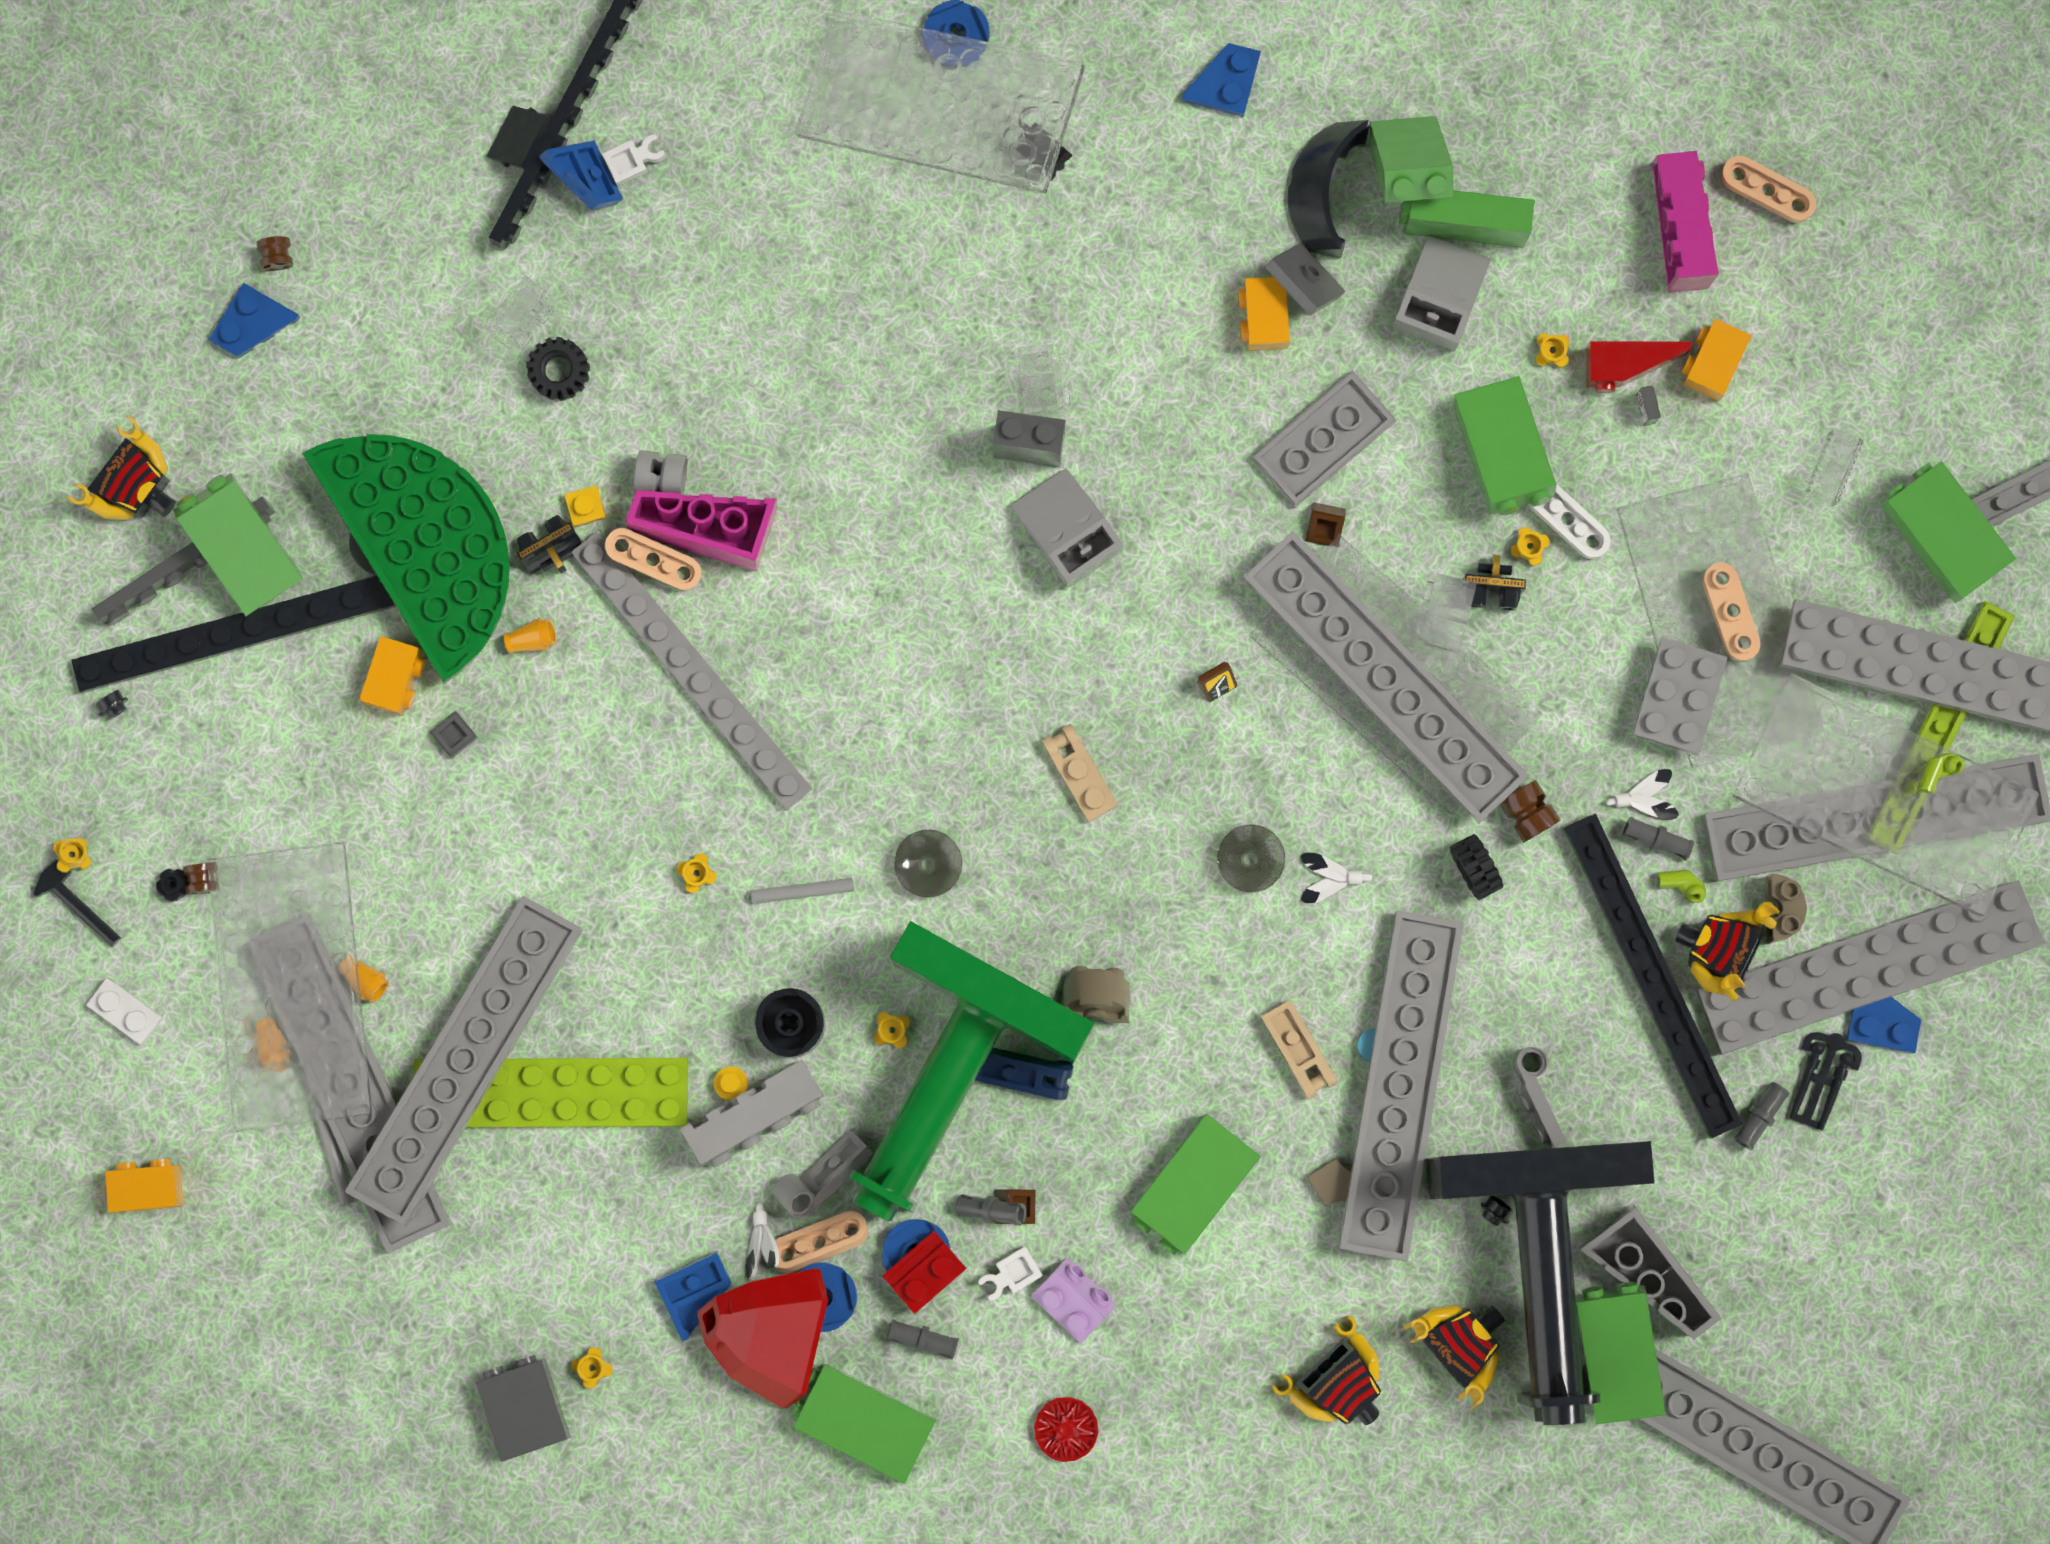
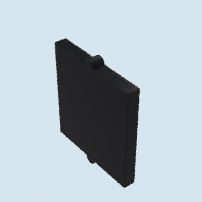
(518, 137)

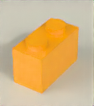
(1265, 314)
(1716, 359)
(392, 676)
(144, 1188)

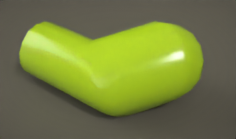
(1938, 768)
(1685, 882)

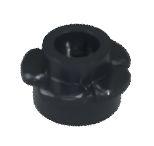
(112, 705)
(163, 885)
(1496, 1211)

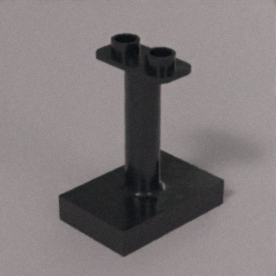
(1540, 1188)

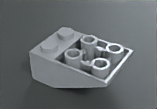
(1441, 293)
(1068, 528)

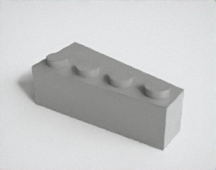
(752, 1114)
(1636, 1254)

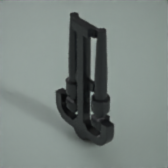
(1835, 1043)

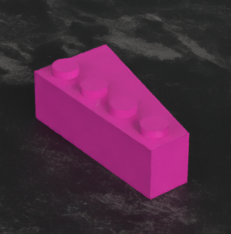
(1684, 221)
(707, 525)

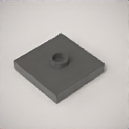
(1305, 279)

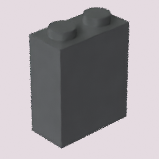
(1029, 438)
(522, 1408)

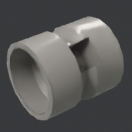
(672, 470)

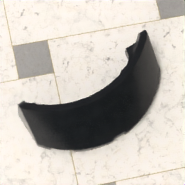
(1310, 185)

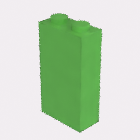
(1411, 159)
(1470, 218)
(1504, 446)
(1947, 530)
(237, 543)
(1194, 1185)
(1620, 1353)
(863, 1422)

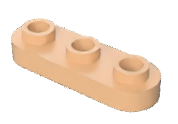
(1784, 190)
(668, 564)
(1730, 627)
(830, 1230)

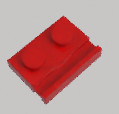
(924, 1272)

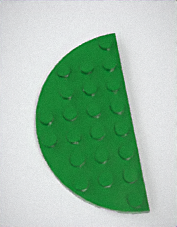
(425, 537)

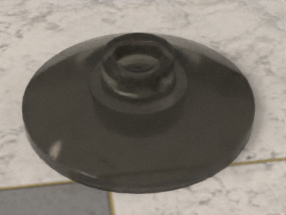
(925, 845)
(1263, 845)

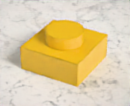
(585, 506)

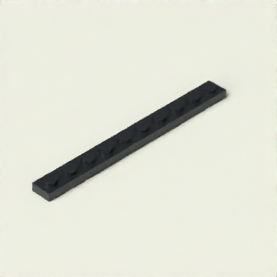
(566, 115)
(230, 634)
(1652, 976)

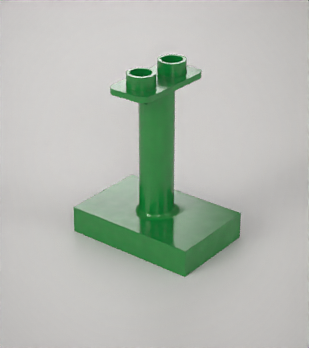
(984, 1008)

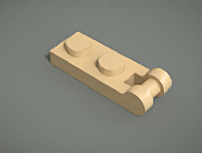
(1080, 774)
(1298, 1048)

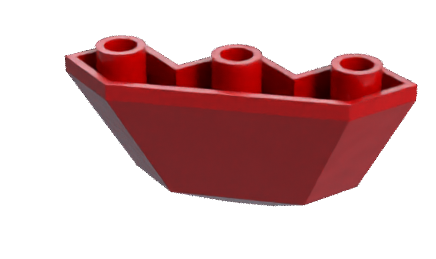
(768, 1333)

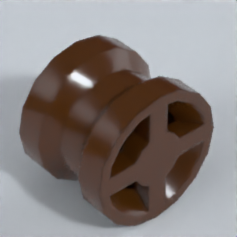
(274, 253)
(197, 879)

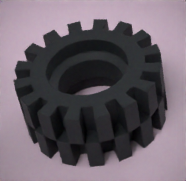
(549, 350)
(1476, 867)

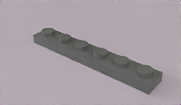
(167, 572)

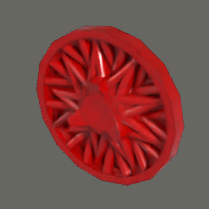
(1066, 1429)

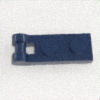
(1026, 1073)

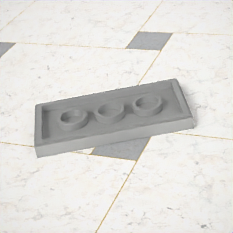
(1323, 439)

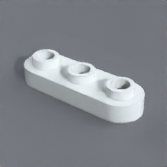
(1582, 527)

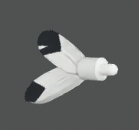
(1640, 796)
(1335, 878)
(761, 1242)

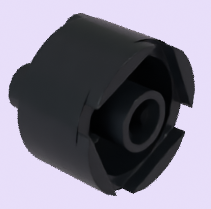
(770, 1023)

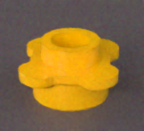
(1558, 342)
(1539, 543)
(75, 846)
(694, 882)
(898, 1037)
(589, 1377)

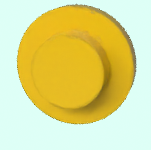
(730, 1083)

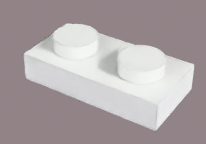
(124, 1011)

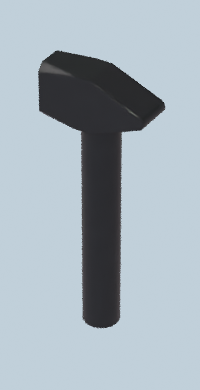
(52, 881)

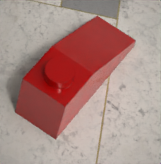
(1621, 362)

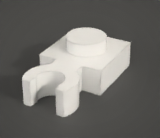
(628, 162)
(1016, 1272)

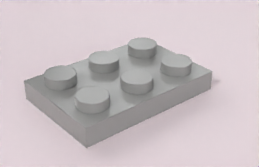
(1679, 696)

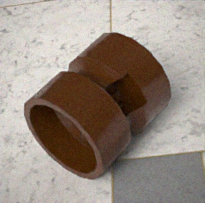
(1530, 811)

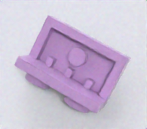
(1074, 1300)

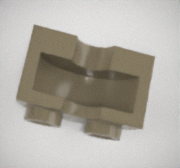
(1791, 903)
(1097, 993)

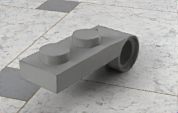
(1535, 1100)
(804, 1194)

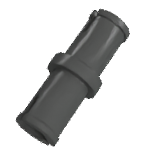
(1658, 838)
(1761, 1115)
(991, 1209)
(922, 1339)

